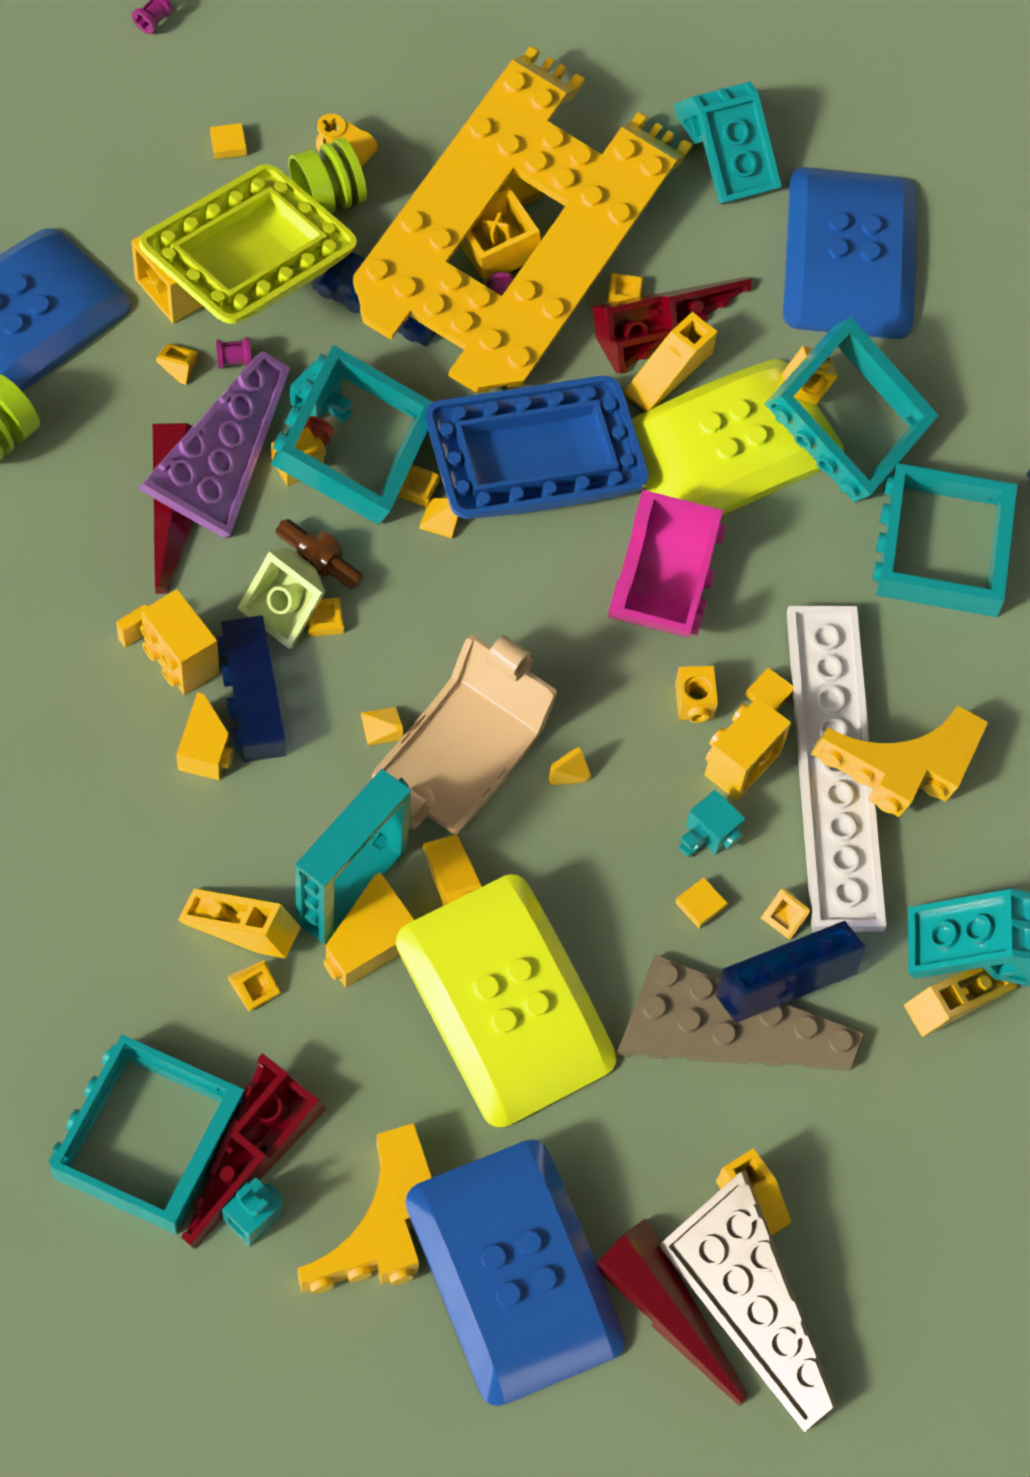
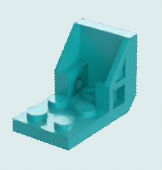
(734, 140)
(972, 934)

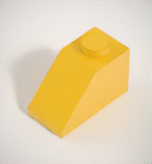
(204, 743)

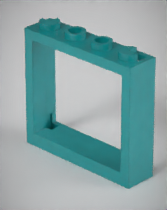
(883, 377)
(329, 481)
(934, 591)
(353, 849)
(97, 1095)

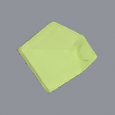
(285, 594)

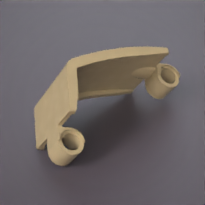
(471, 733)

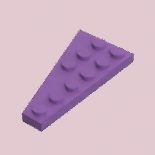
(216, 457)

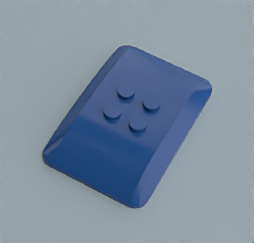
(850, 252)
(51, 305)
(536, 447)
(515, 1272)

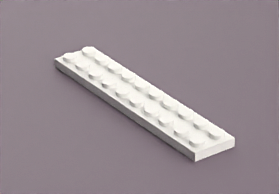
(835, 808)

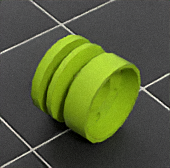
(331, 176)
(17, 416)

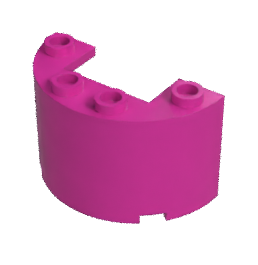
(667, 565)

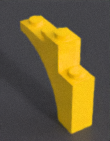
(898, 769)
(383, 1236)

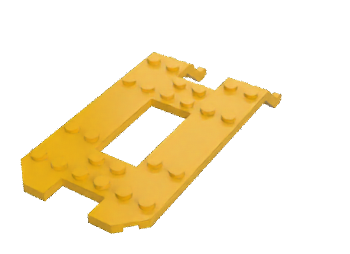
(505, 137)

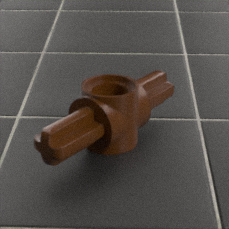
(320, 551)

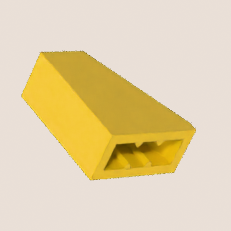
(367, 933)

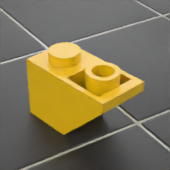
(764, 1187)

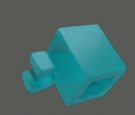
(329, 399)
(712, 824)
(253, 1210)

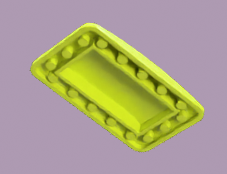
(248, 244)
(724, 442)
(506, 1000)

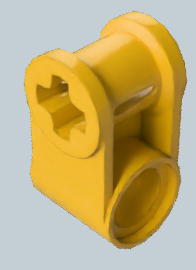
(360, 140)

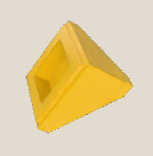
(178, 361)
(439, 518)
(382, 726)
(569, 769)
(786, 913)
(254, 985)

